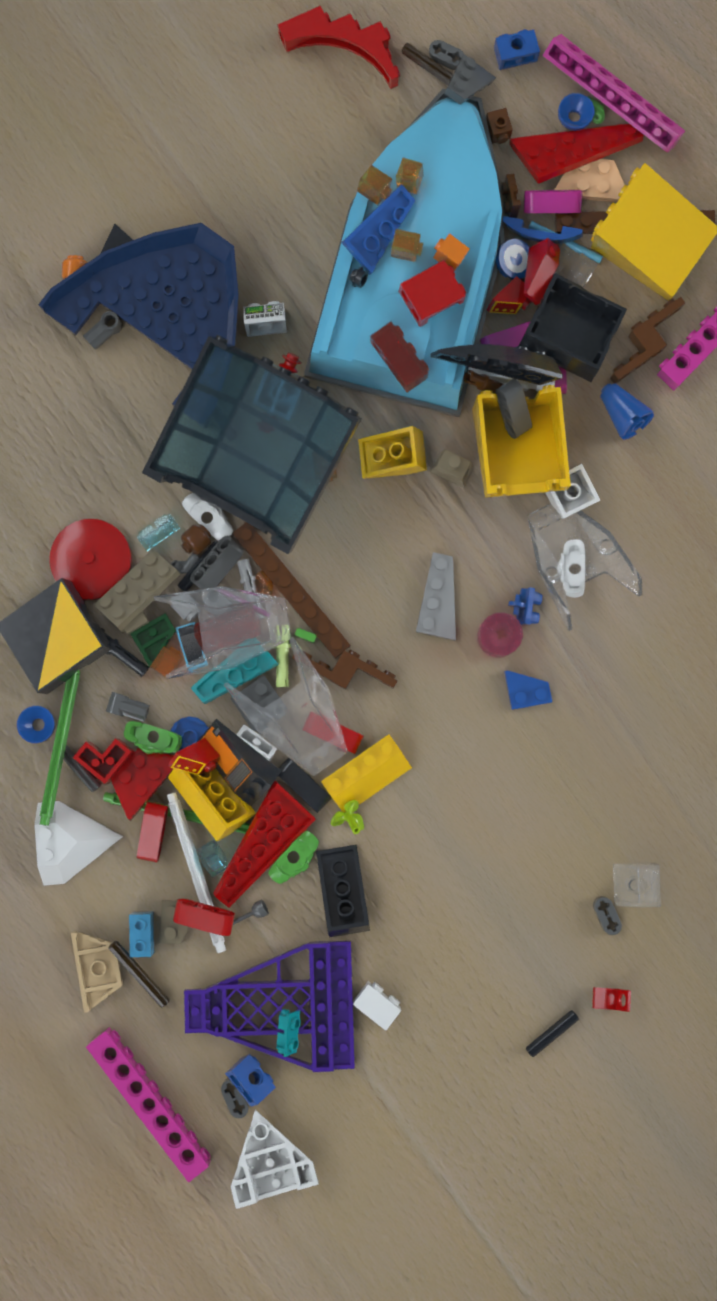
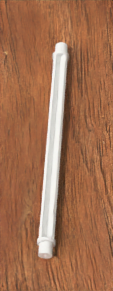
(192, 861)

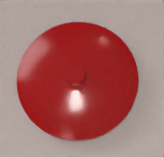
(91, 557)

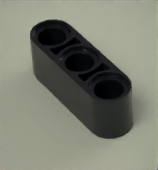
(303, 785)

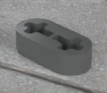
(446, 55)
(602, 917)
(230, 1100)

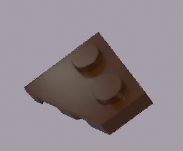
(510, 190)

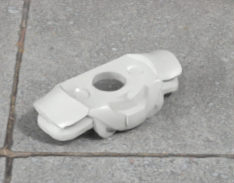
(197, 506)
(573, 554)

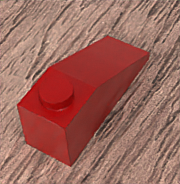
(541, 266)

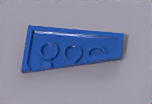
(374, 234)

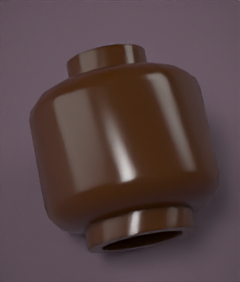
(195, 539)

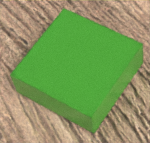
(305, 635)

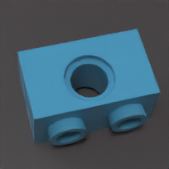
(141, 934)

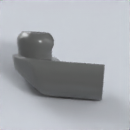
(184, 566)

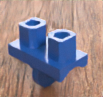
(524, 604)

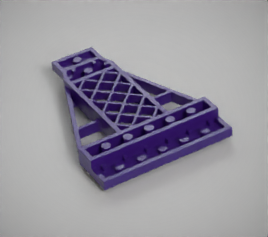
(330, 1006)

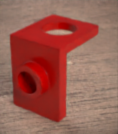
(611, 999)

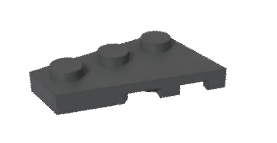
(467, 80)

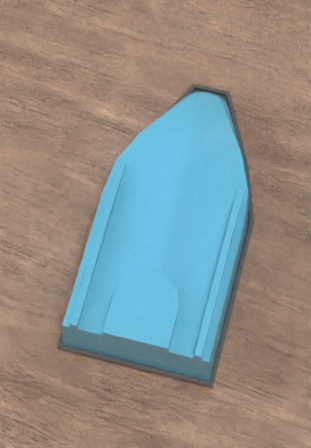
(455, 197)

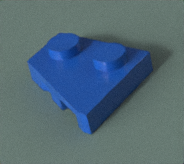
(526, 691)

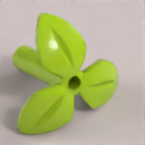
(354, 820)

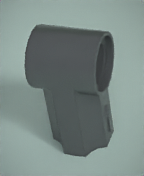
(101, 331)
(122, 705)

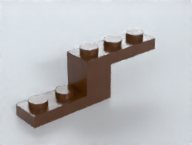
(647, 339)
(347, 667)

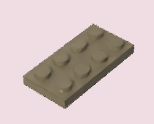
(136, 590)

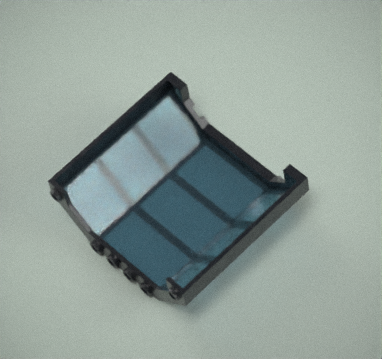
(253, 440)

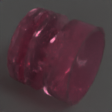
(488, 639)

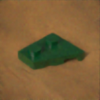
(153, 637)

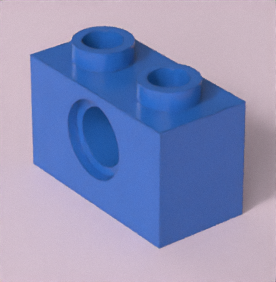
(510, 57)
(239, 1076)

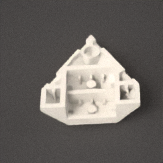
(68, 843)
(269, 1165)

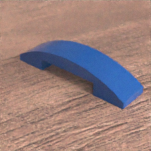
(567, 235)

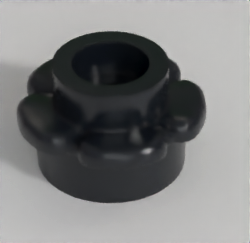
(358, 277)

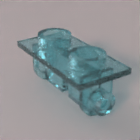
(151, 537)

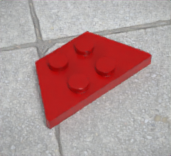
(140, 779)

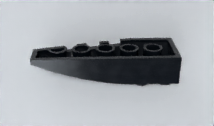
(504, 361)

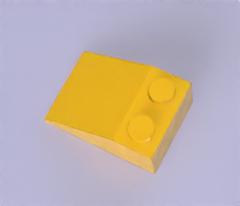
(393, 453)

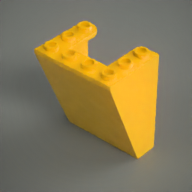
(653, 233)
(533, 460)

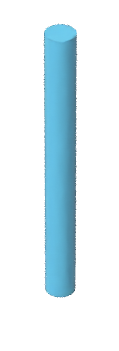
(573, 245)

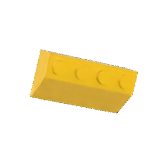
(367, 773)
(212, 801)

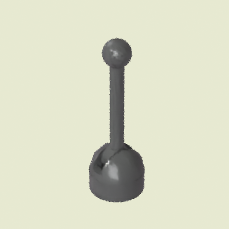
(259, 910)

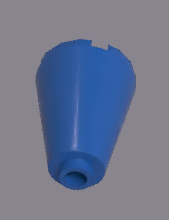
(625, 410)

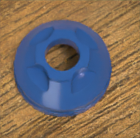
(579, 104)
(26, 720)

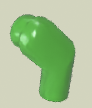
(599, 114)

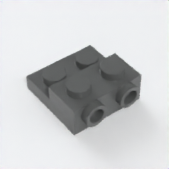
(259, 692)

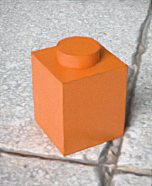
(451, 251)

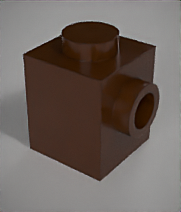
(499, 126)

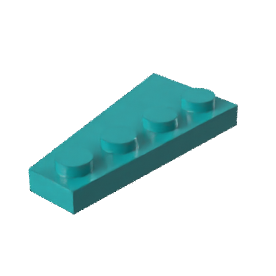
(212, 684)

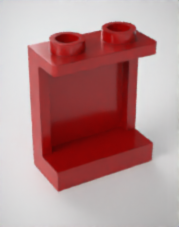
(432, 292)

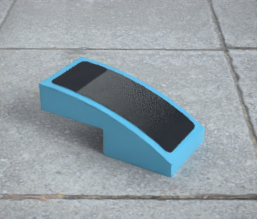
(188, 642)

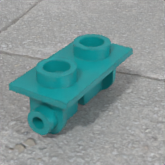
(288, 1041)

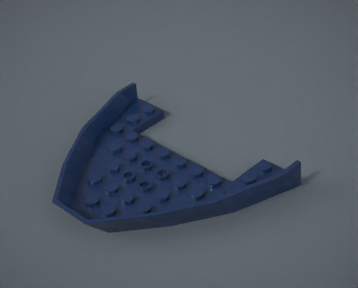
(165, 285)

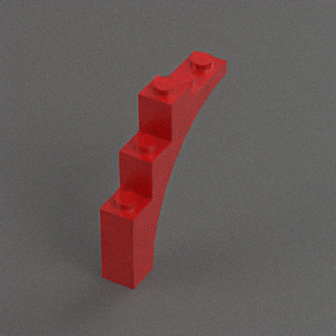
(345, 33)

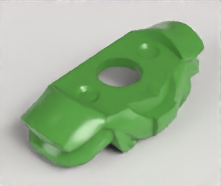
(139, 735)
(305, 846)

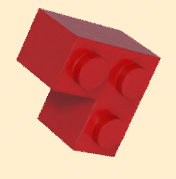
(104, 764)

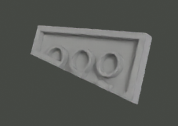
(438, 602)

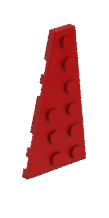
(561, 152)
(270, 834)

